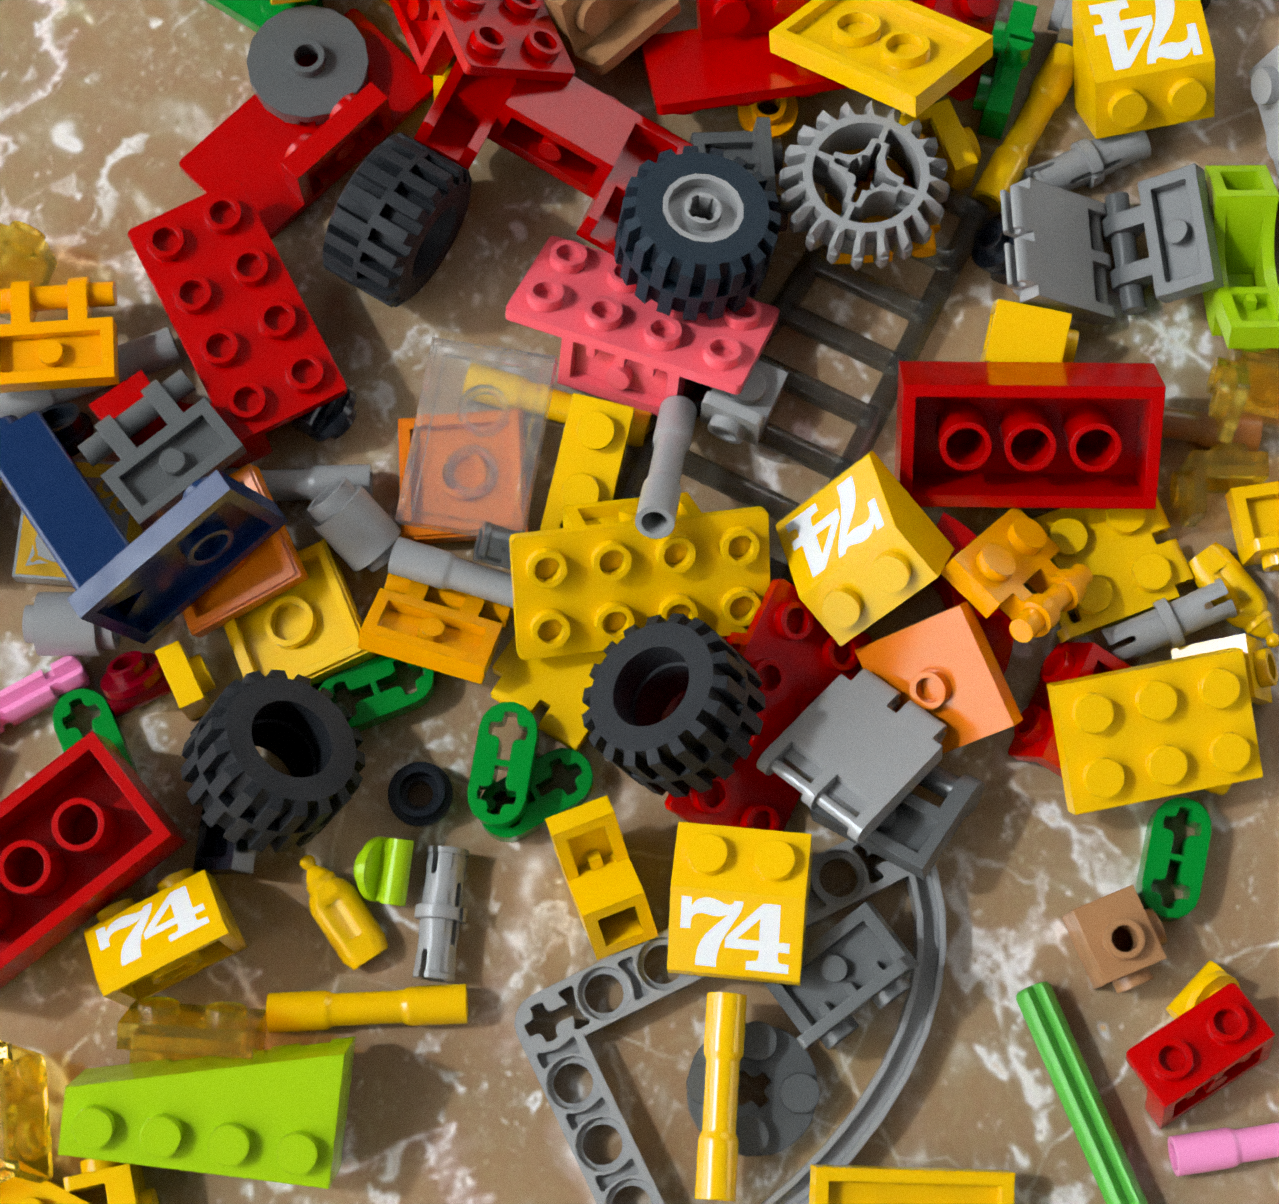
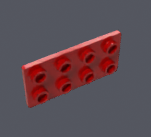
(486, 36)
(726, 59)
(294, 164)
(237, 312)
(795, 665)

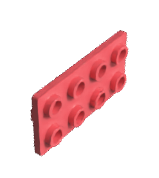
(626, 347)

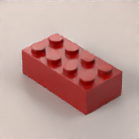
(1029, 434)
(73, 846)

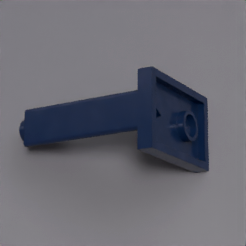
(122, 583)

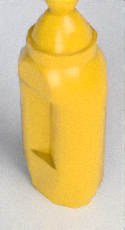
(1246, 595)
(342, 916)

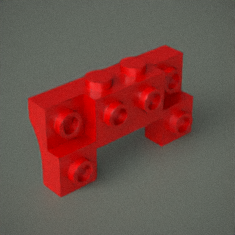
(556, 126)

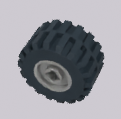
(696, 232)

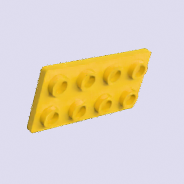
(601, 575)

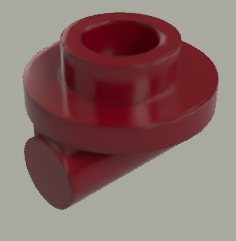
(133, 682)

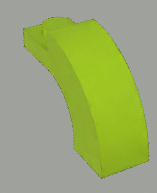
(1244, 226)

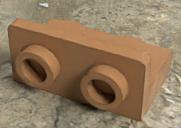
(607, 31)

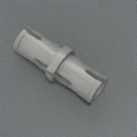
(1091, 160)
(1170, 622)
(440, 913)

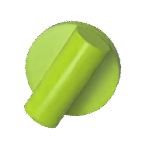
(384, 870)

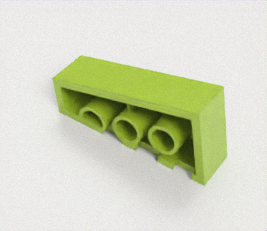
(218, 1115)

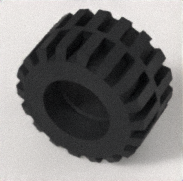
(396, 219)
(705, 729)
(249, 794)

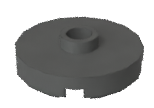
(306, 92)

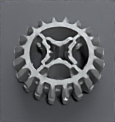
(821, 161)

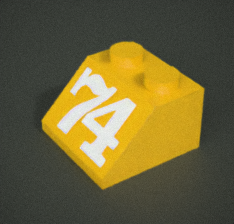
(1141, 64)
(860, 548)
(739, 903)
(163, 938)

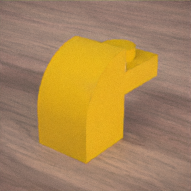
(601, 877)

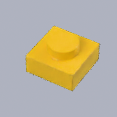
(187, 678)

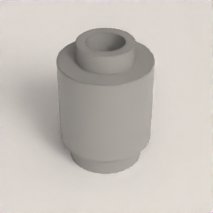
(354, 525)
(59, 630)

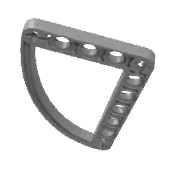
(641, 992)

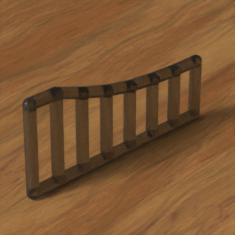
(867, 417)

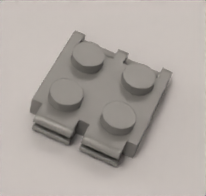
(1056, 250)
(856, 751)

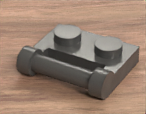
(916, 829)

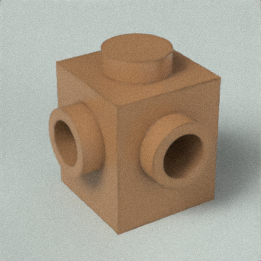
(1117, 939)

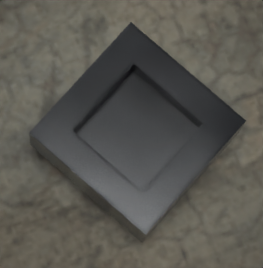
(220, 855)

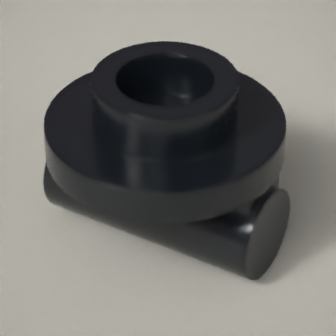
(989, 248)
(330, 419)

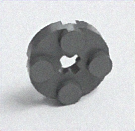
(790, 1094)

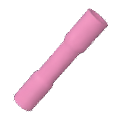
(1222, 1148)

